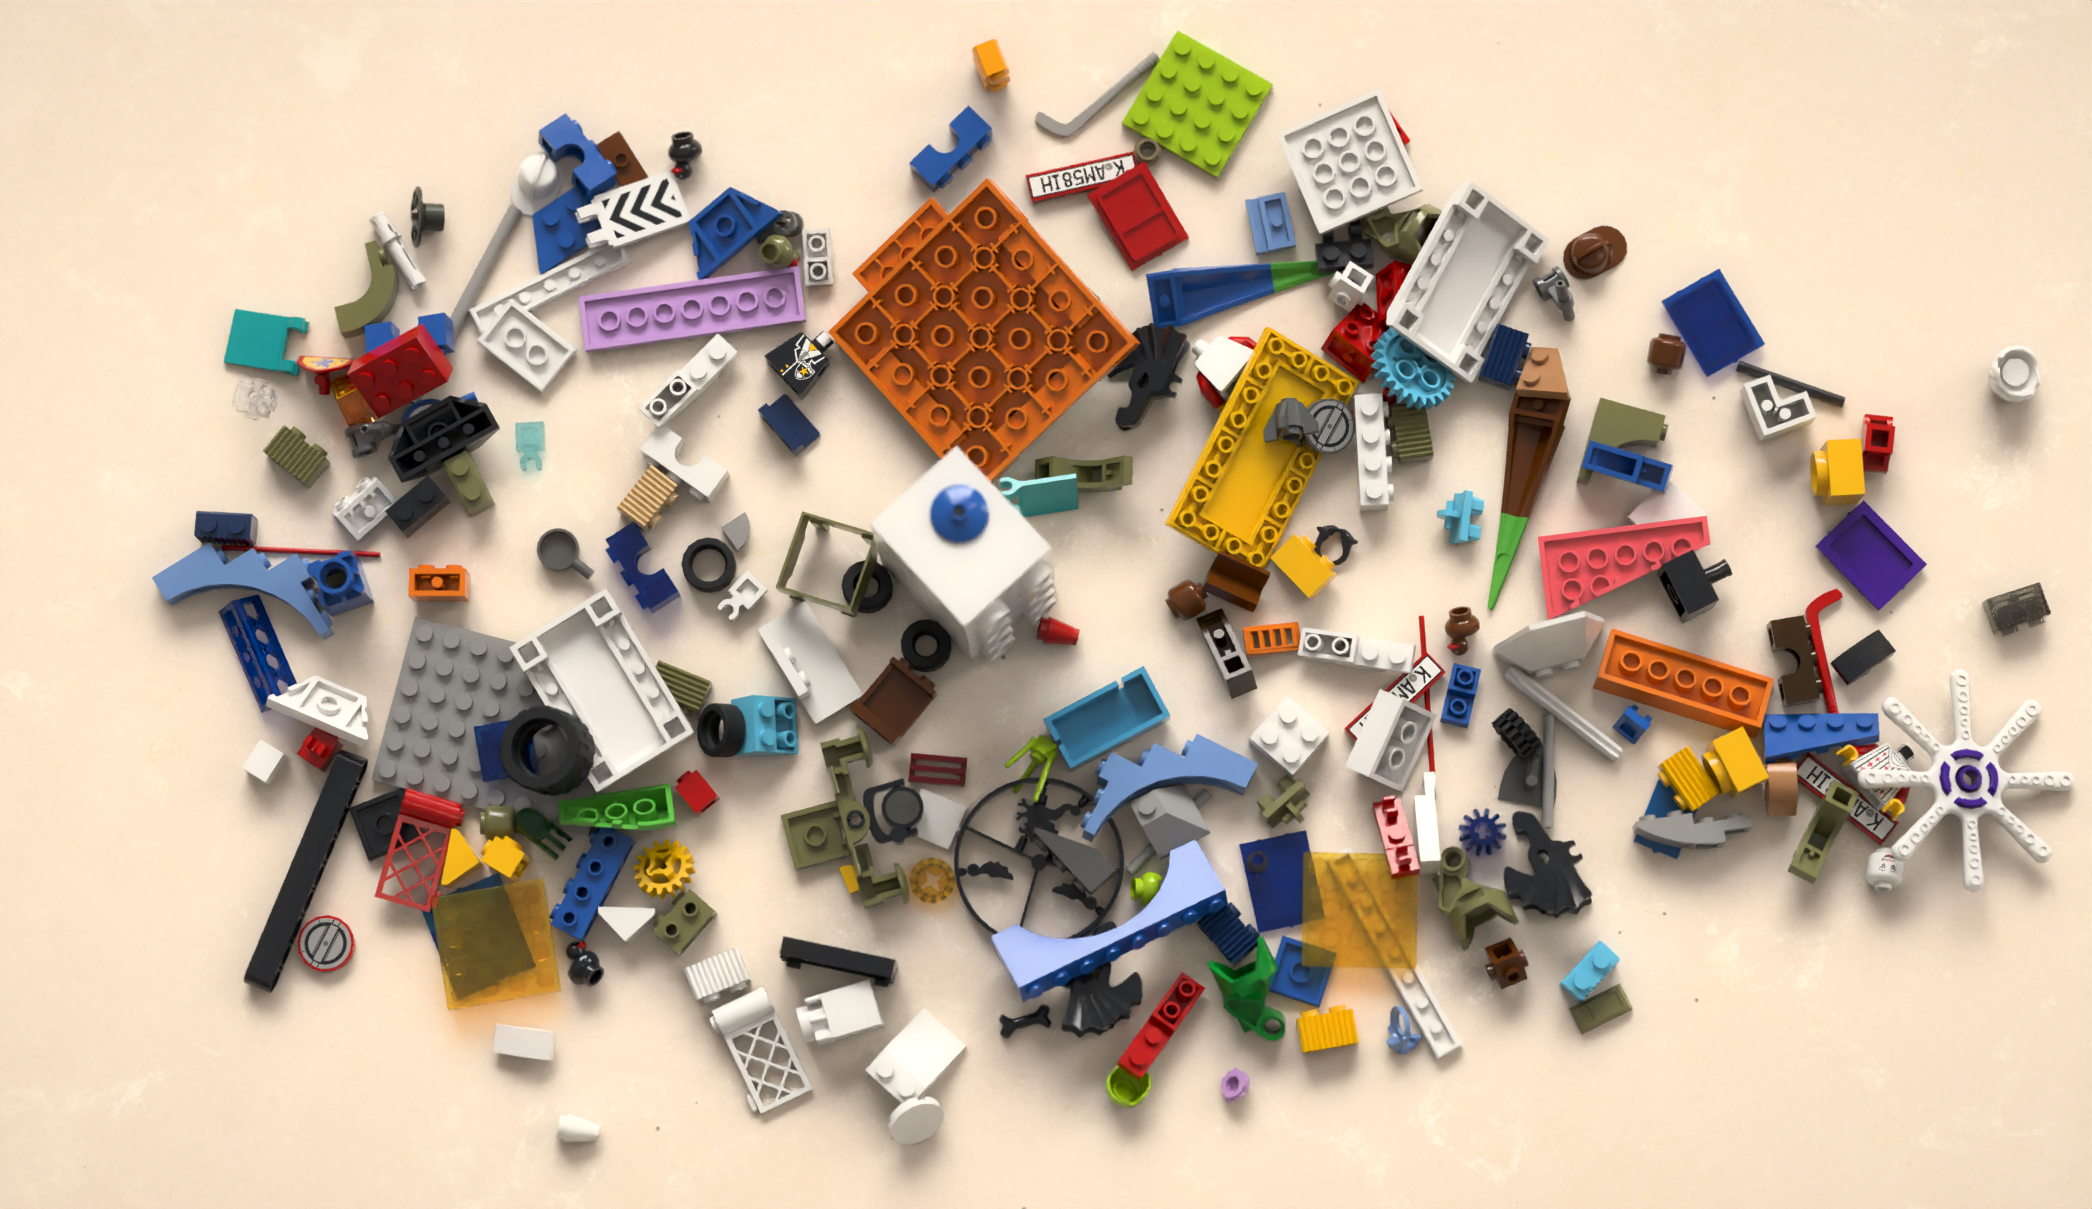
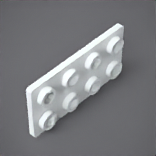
(810, 662)

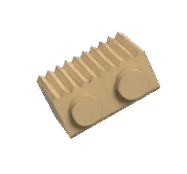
(649, 499)

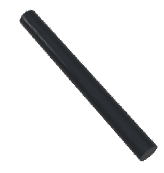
(1791, 384)

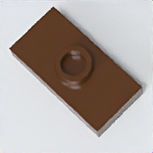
(620, 154)

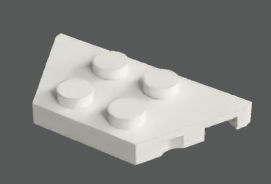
(326, 708)

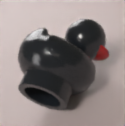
(683, 149)
(585, 965)

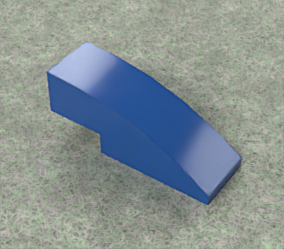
(1627, 466)

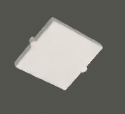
(940, 819)

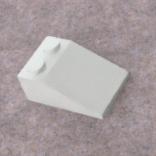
(915, 1058)

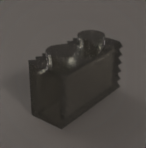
(2016, 609)

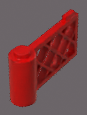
(429, 813)

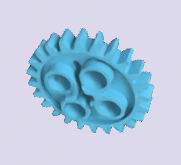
(1410, 372)

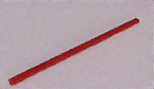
(298, 550)
(1427, 696)

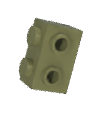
(683, 921)

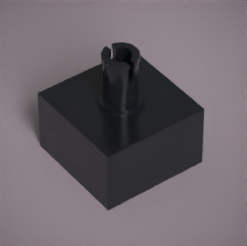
(1691, 585)

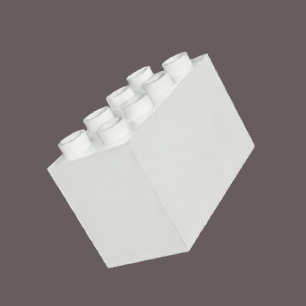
(974, 585)

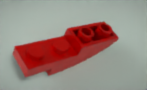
(1160, 1026)

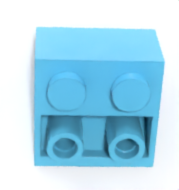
(768, 726)

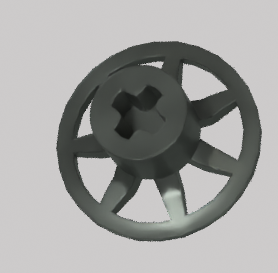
(428, 216)

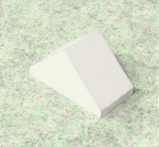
(628, 921)

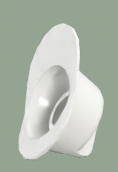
(536, 183)

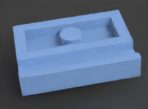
(1270, 223)

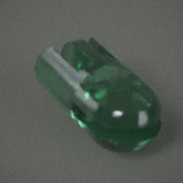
(537, 828)

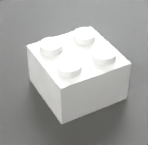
(1289, 737)

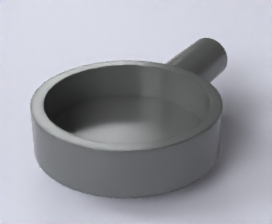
(561, 551)

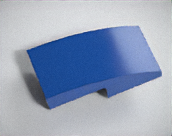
(1460, 695)

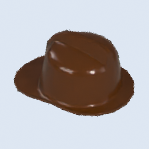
(1594, 252)

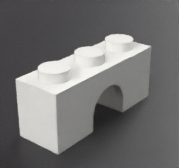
(703, 478)

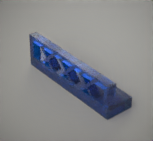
(253, 652)

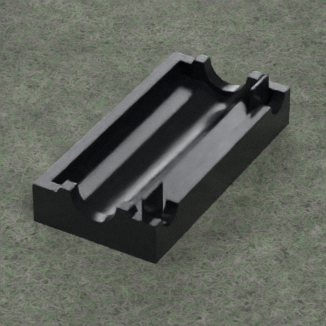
(800, 951)

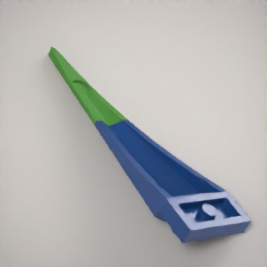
(1198, 292)

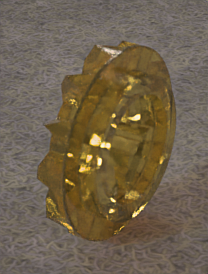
(935, 867)

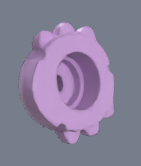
(1235, 1085)

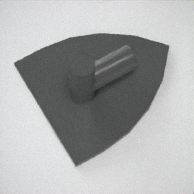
(1524, 780)

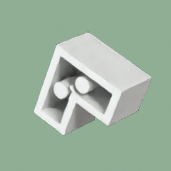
(1770, 414)

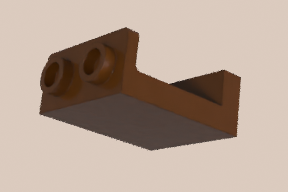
(894, 701)

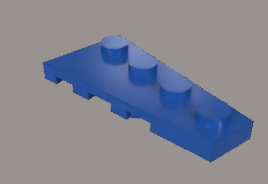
(1802, 733)

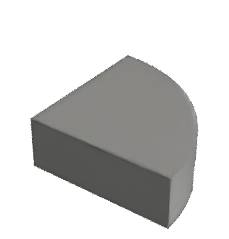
(738, 531)

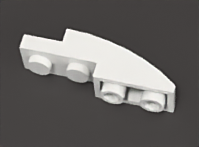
(689, 382)
(1356, 651)

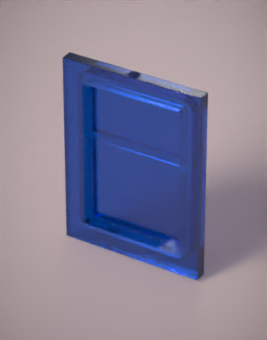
(1713, 323)
(1278, 890)

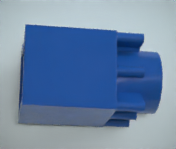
(352, 594)

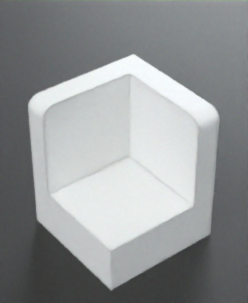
(265, 762)

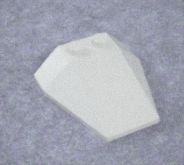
(1551, 644)

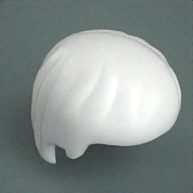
(2014, 374)

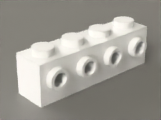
(1371, 456)

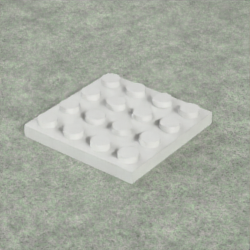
(1349, 162)

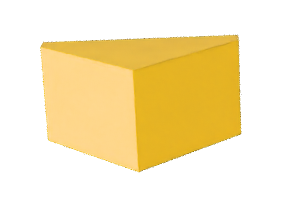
(460, 860)

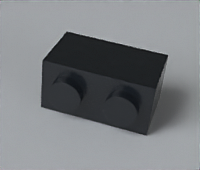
(417, 506)

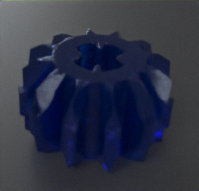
(1473, 836)

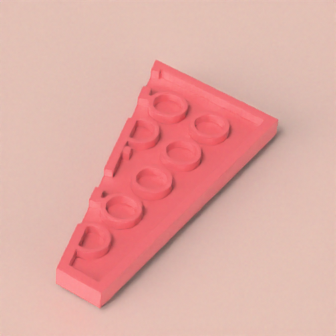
(1597, 561)

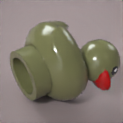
(778, 252)

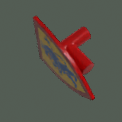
(323, 367)

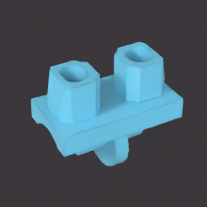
(1457, 517)

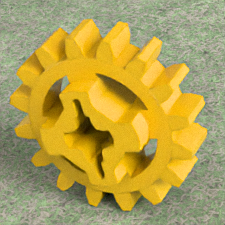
(664, 869)

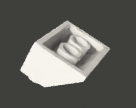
(1391, 740)

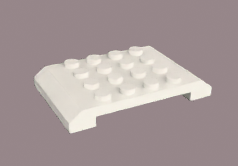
(1464, 279)
(604, 677)

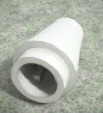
(576, 1129)

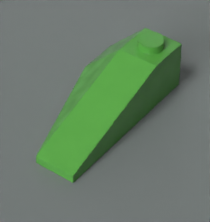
(631, 809)

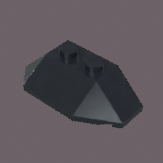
(440, 434)

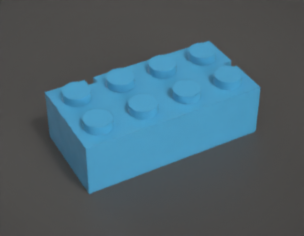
(1107, 719)

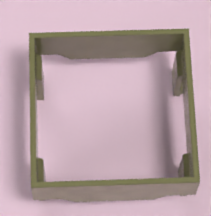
(794, 551)

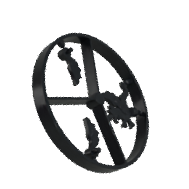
(1036, 815)

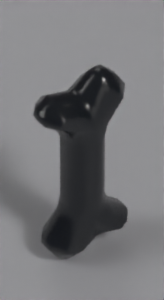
(1010, 1025)

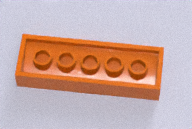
(1683, 683)

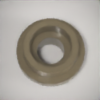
(1151, 144)

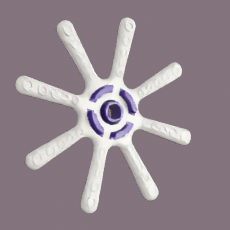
(1951, 791)

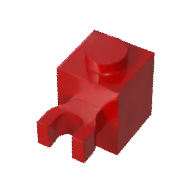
(320, 749)

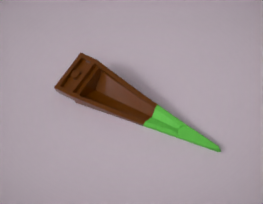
(1532, 441)

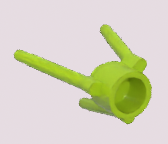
(1041, 751)

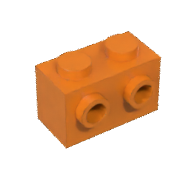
(439, 584)

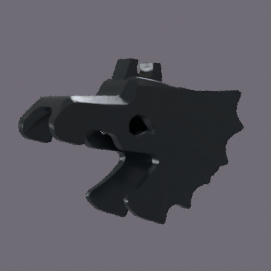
(1158, 360)
(1555, 885)
(1097, 1005)

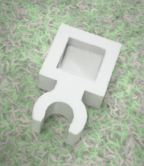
(745, 593)

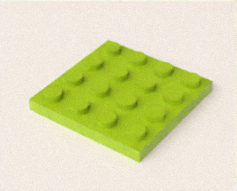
(1197, 104)

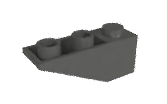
(1081, 861)

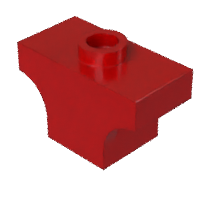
(1877, 442)

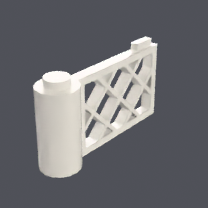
(739, 1018)

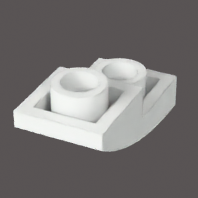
(817, 257)
(524, 1042)

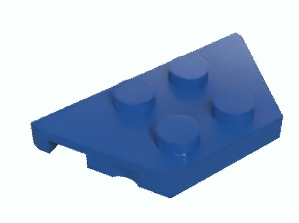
(727, 228)
(558, 231)

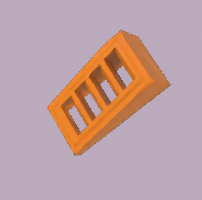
(1248, 633)

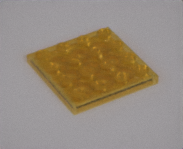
(1357, 912)
(496, 944)

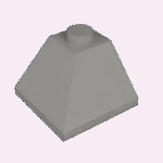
(1169, 818)

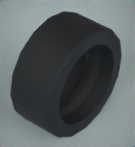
(693, 550)
(733, 730)

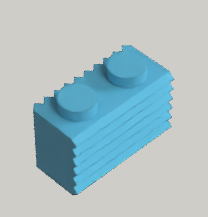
(1589, 972)

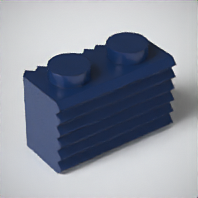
(1503, 357)
(226, 528)
(1229, 933)

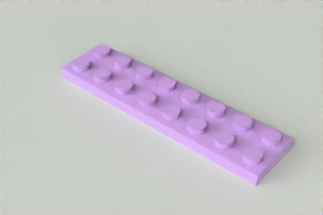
(692, 309)

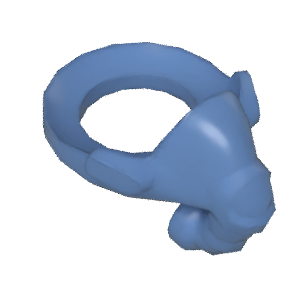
(1400, 1041)

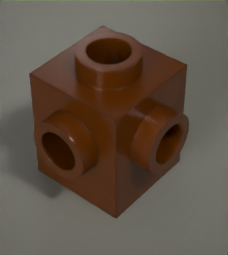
(1510, 967)

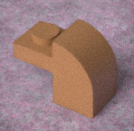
(1781, 787)

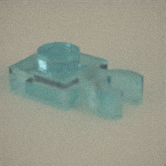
(530, 439)

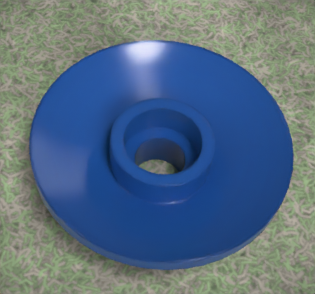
(961, 528)

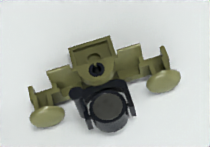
(815, 831)

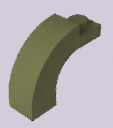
(378, 299)
(1091, 475)
(1822, 831)

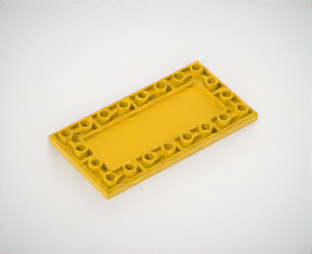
(1240, 484)

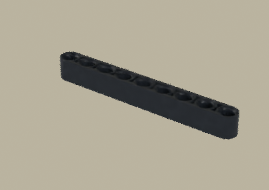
(305, 871)

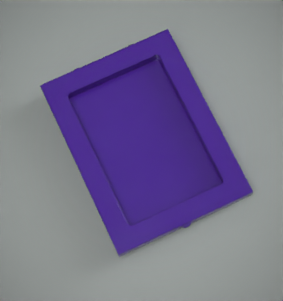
(1870, 555)

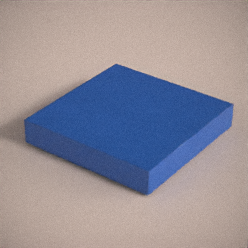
(1295, 981)

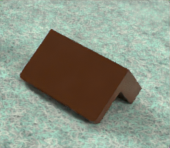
(1235, 581)

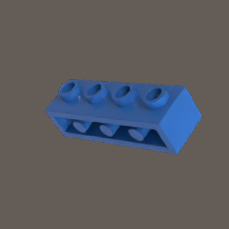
(592, 882)

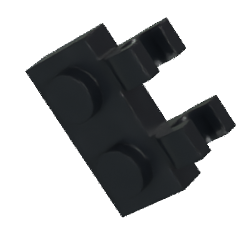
(1335, 256)

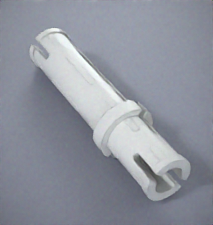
(392, 241)

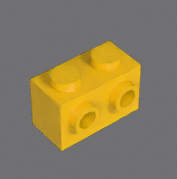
(1304, 565)
(505, 857)

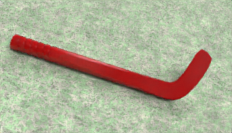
(1811, 616)

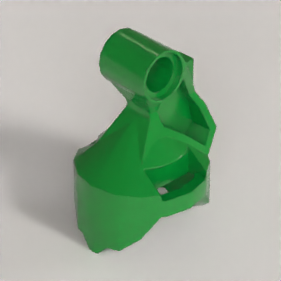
(1246, 991)

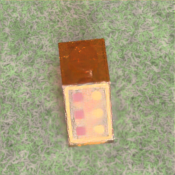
(351, 402)

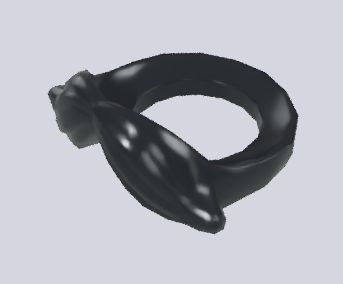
(1347, 541)

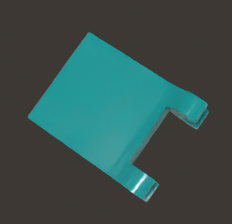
(262, 341)
(1042, 494)

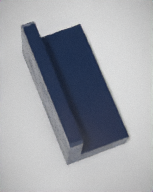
(789, 424)

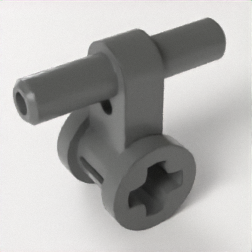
(777, 228)
(1556, 287)
(365, 435)

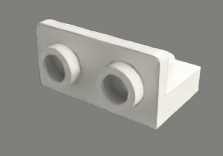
(364, 507)

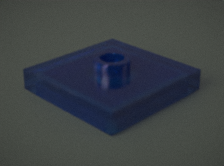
(488, 743)

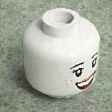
(1884, 870)

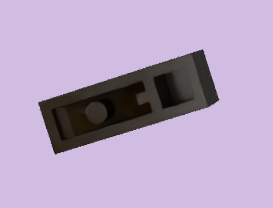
(1227, 653)

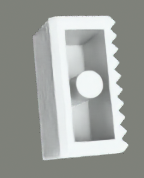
(718, 975)

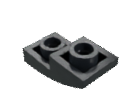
(1863, 657)

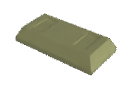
(1600, 1008)

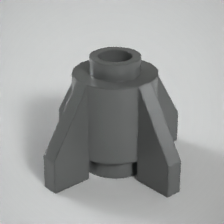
(1290, 421)

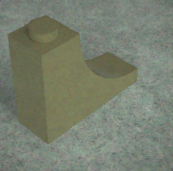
(1623, 427)

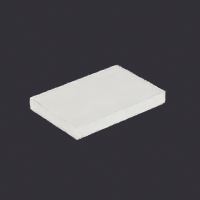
(526, 345)

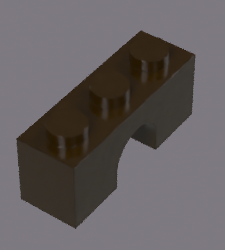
(1793, 636)

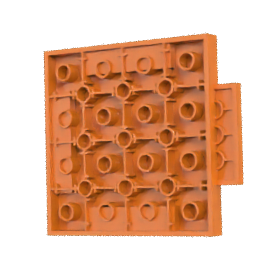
(979, 329)

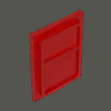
(1138, 216)

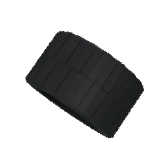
(517, 739)

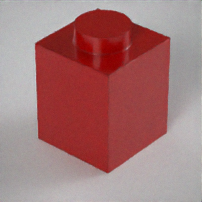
(696, 792)

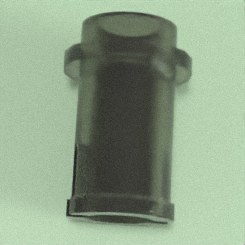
(1257, 869)

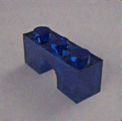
(627, 548)

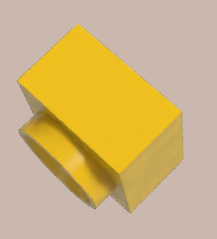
(1838, 472)
(1734, 764)

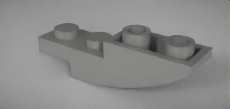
(1681, 832)

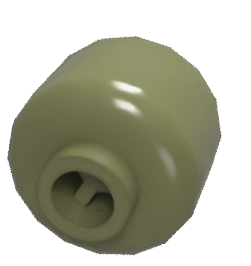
(498, 822)

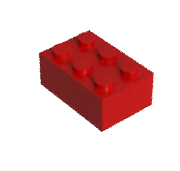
(400, 371)

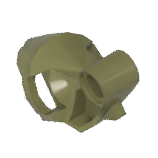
(1402, 232)
(1466, 902)

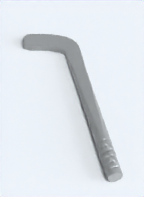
(1077, 123)

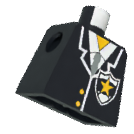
(801, 361)

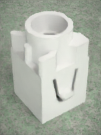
(840, 1013)

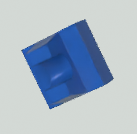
(1632, 725)

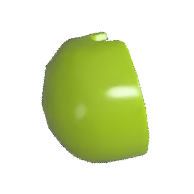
(1125, 1089)

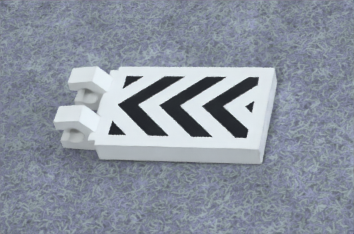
(635, 212)

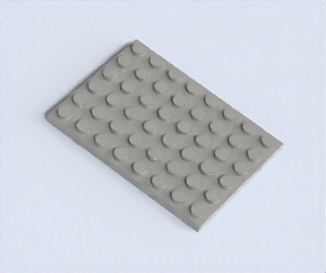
(442, 692)

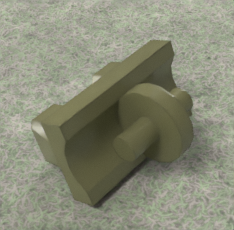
(1287, 805)

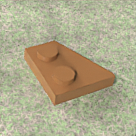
(1543, 375)

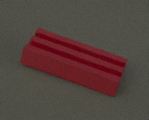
(942, 759)

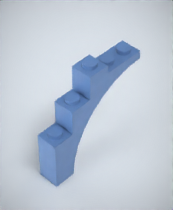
(207, 571)
(1203, 764)

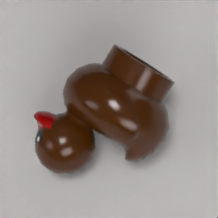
(1458, 626)

